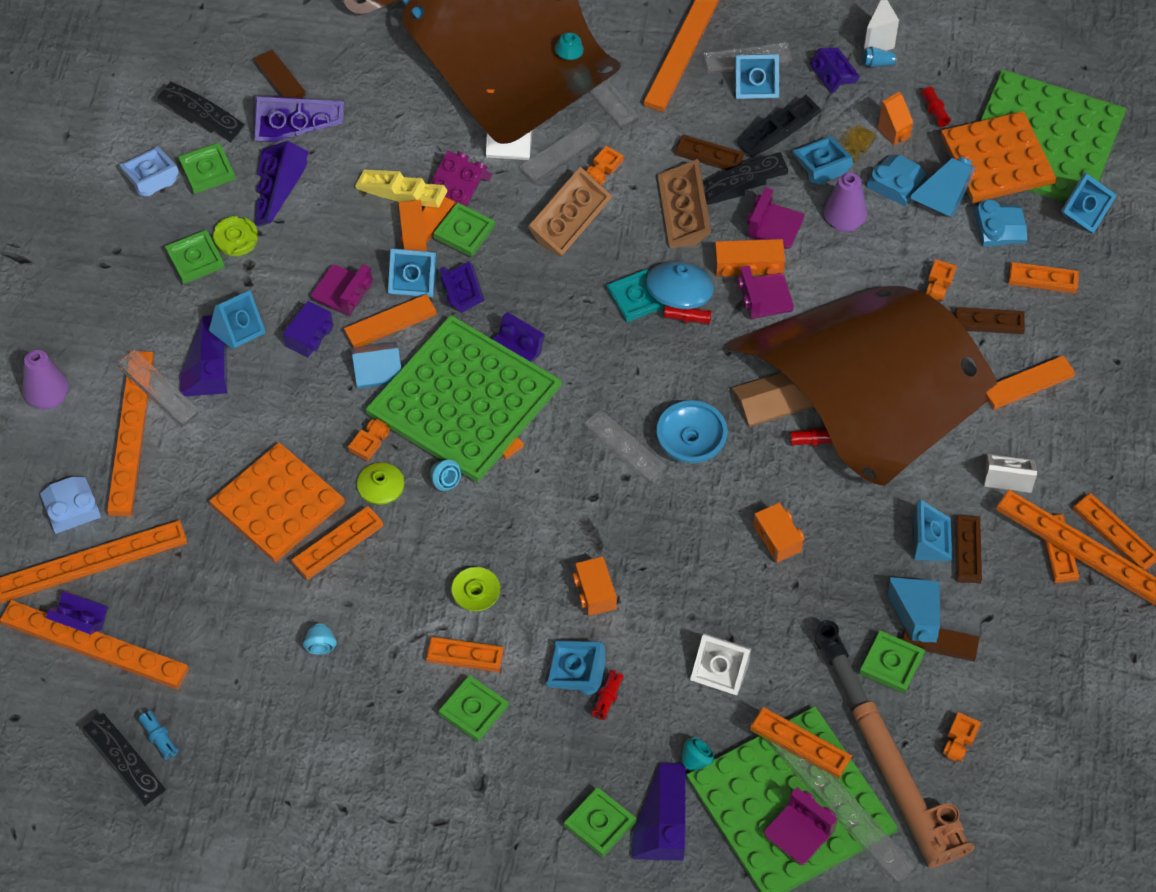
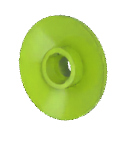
(380, 491)
(473, 580)

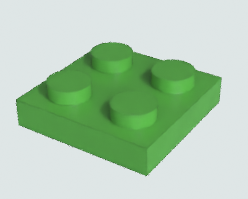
(206, 168)
(464, 229)
(194, 256)
(892, 662)
(473, 708)
(600, 822)

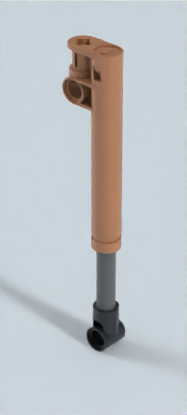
(937, 840)

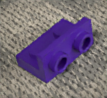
(833, 68)
(520, 337)
(78, 613)

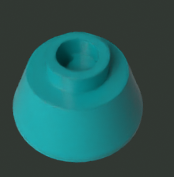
(569, 47)
(696, 754)

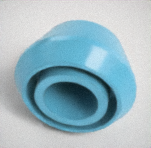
(445, 474)
(319, 640)

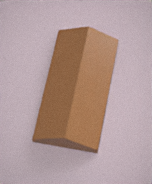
(684, 205)
(569, 212)
(769, 399)

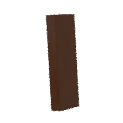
(279, 75)
(708, 153)
(991, 320)
(968, 549)
(950, 644)

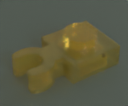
(859, 141)

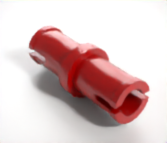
(936, 106)
(687, 315)
(810, 437)
(607, 694)

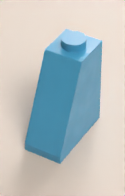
(946, 186)
(917, 607)

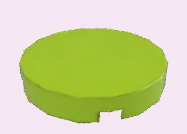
(235, 236)

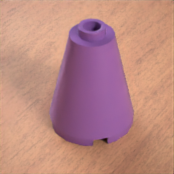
(846, 204)
(43, 381)

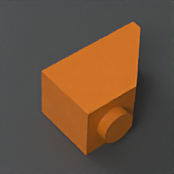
(895, 119)

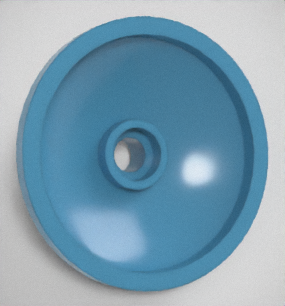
(680, 285)
(692, 421)

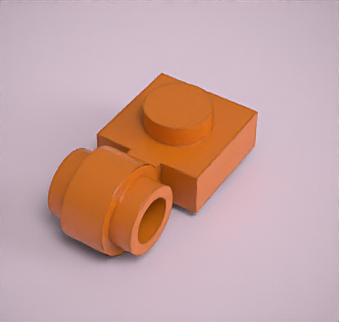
(606, 161)
(941, 275)
(365, 443)
(963, 732)

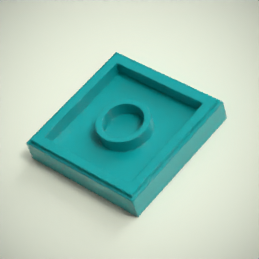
(633, 297)

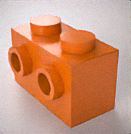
(778, 532)
(595, 586)

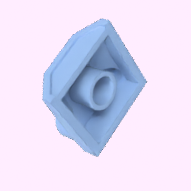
(150, 171)
(69, 503)

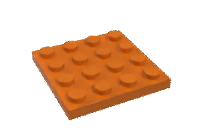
(1004, 156)
(277, 502)

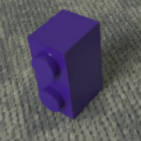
(308, 329)

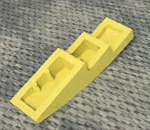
(399, 188)

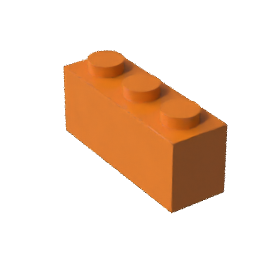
(762, 256)

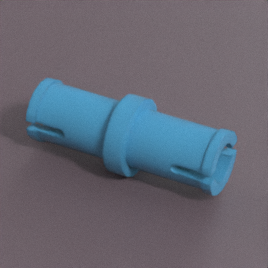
(158, 735)

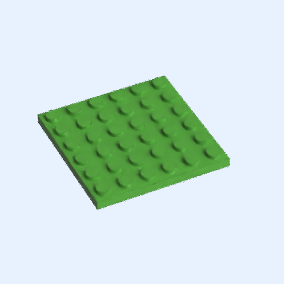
(1069, 126)
(464, 397)
(751, 789)

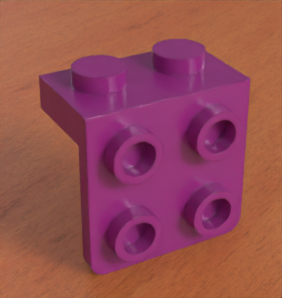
(460, 176)
(773, 221)
(342, 288)
(764, 294)
(801, 827)

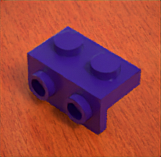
(462, 287)

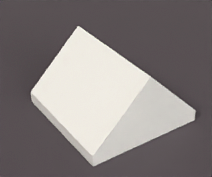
(882, 28)
(518, 149)
(1010, 473)
(721, 664)

